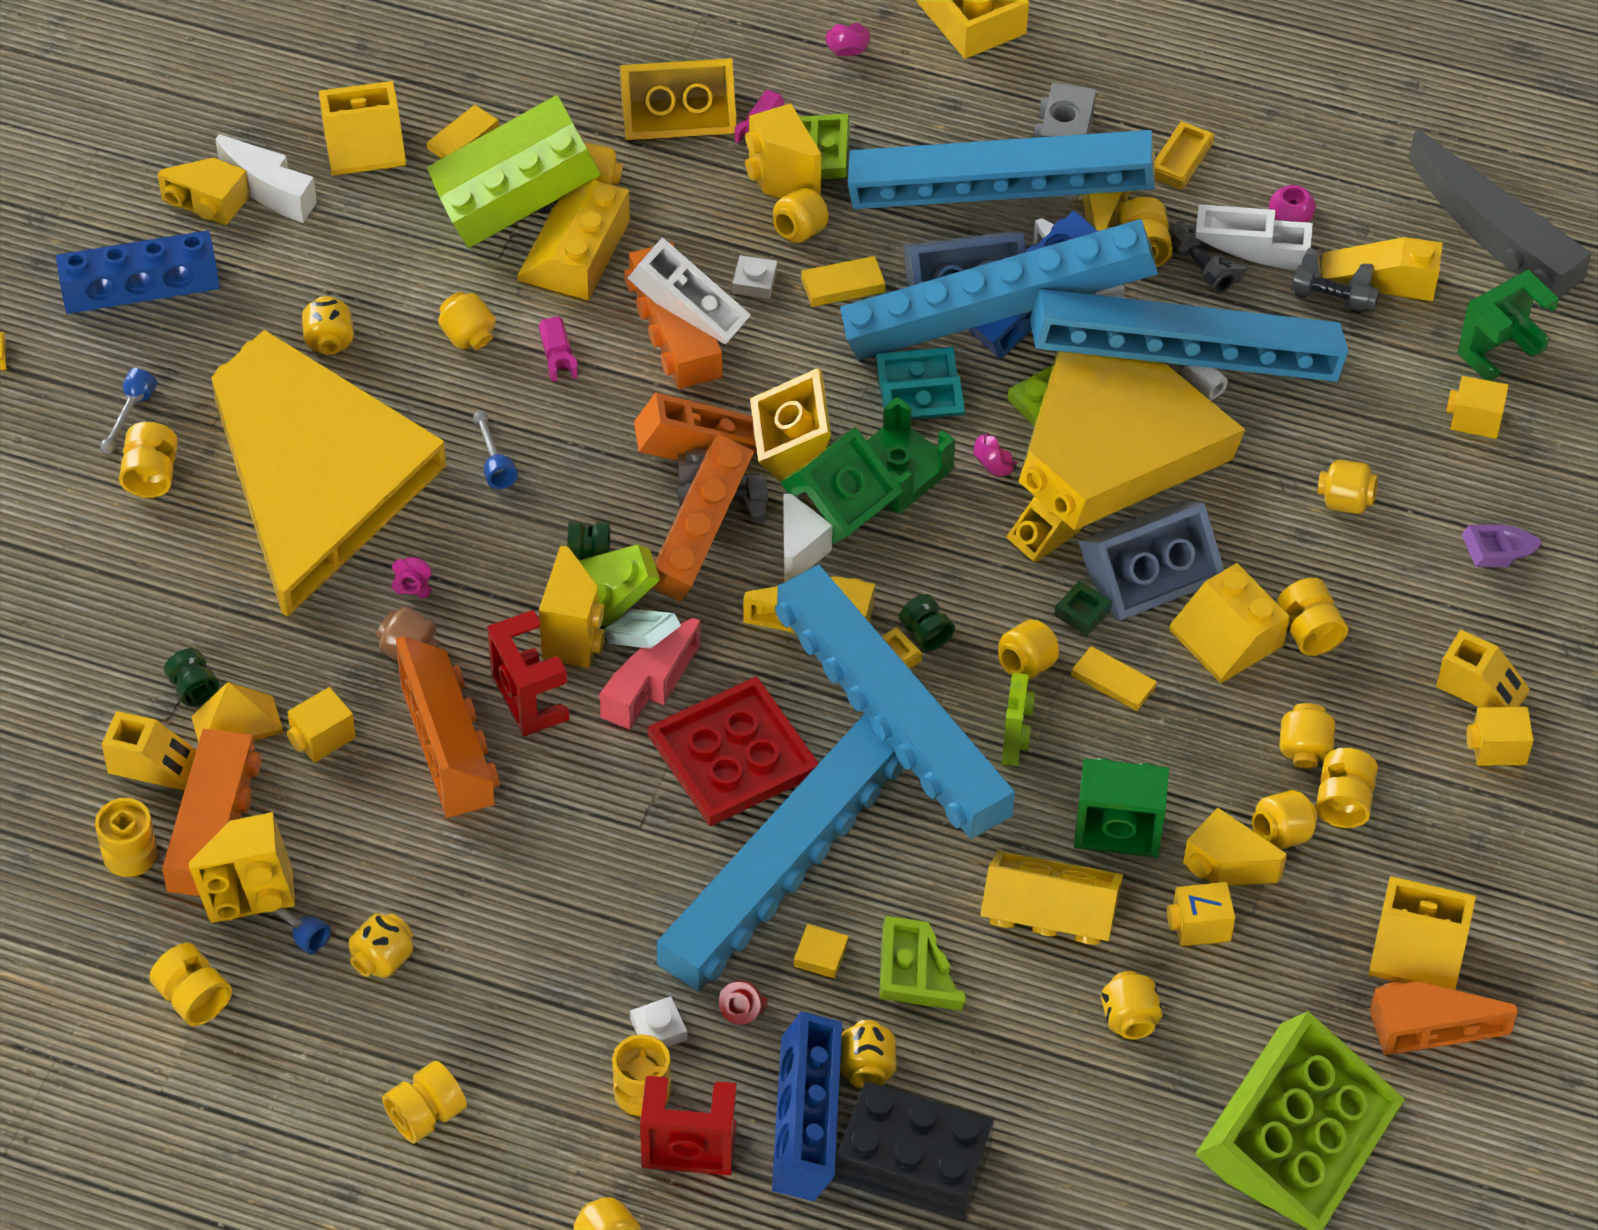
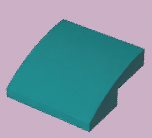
(922, 380)

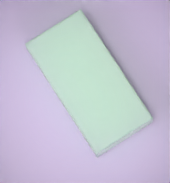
(641, 628)

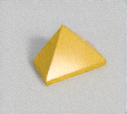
(239, 711)

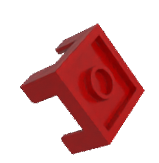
(523, 676)
(688, 1138)

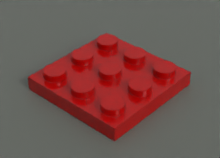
(733, 750)

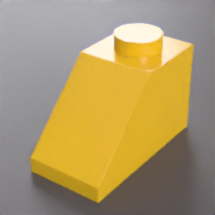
(1232, 853)

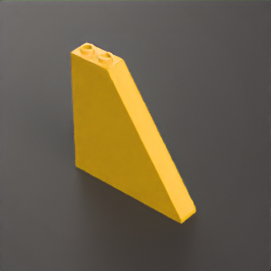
(1120, 435)
(315, 461)

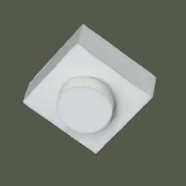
(754, 277)
(661, 1021)

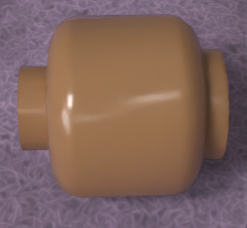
(405, 623)

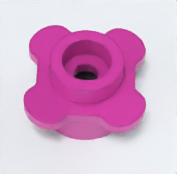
(416, 570)

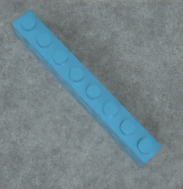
(1002, 169)
(997, 289)
(1188, 335)
(895, 702)
(778, 857)

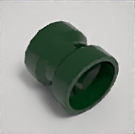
(588, 540)
(929, 625)
(189, 673)

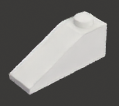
(687, 292)

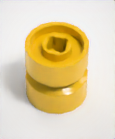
(1155, 222)
(148, 459)
(1313, 617)
(1346, 788)
(126, 837)
(190, 984)
(631, 1063)
(418, 1105)

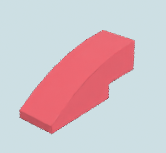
(649, 675)

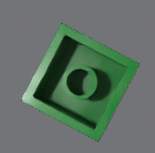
(1121, 807)

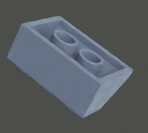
(945, 257)
(1153, 558)

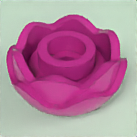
(848, 40)
(1293, 204)
(992, 456)

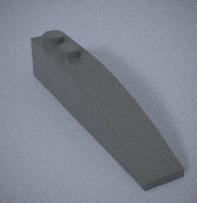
(1499, 220)

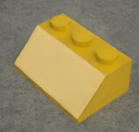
(678, 99)
(578, 240)
(1051, 897)

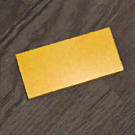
(462, 131)
(1113, 678)

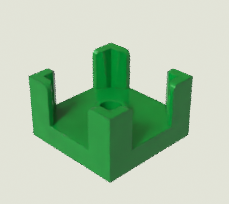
(1504, 316)
(909, 456)
(845, 483)

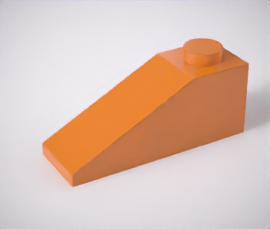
(675, 425)
(1432, 1016)

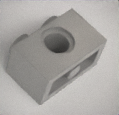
(1066, 111)

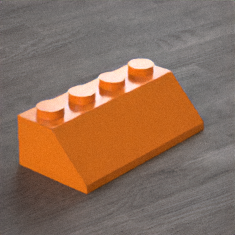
(446, 728)

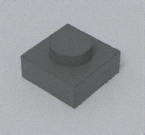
(690, 463)

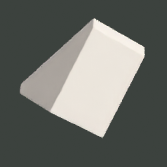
(805, 537)

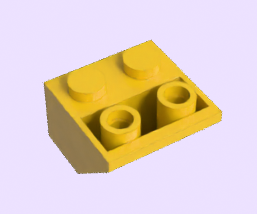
(362, 128)
(241, 859)
(1421, 934)

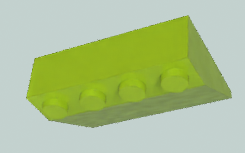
(512, 171)
(1301, 1123)

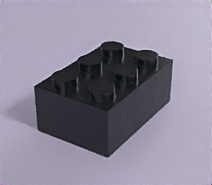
(914, 1151)

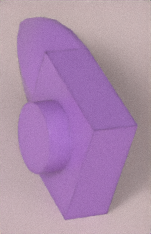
(1498, 544)

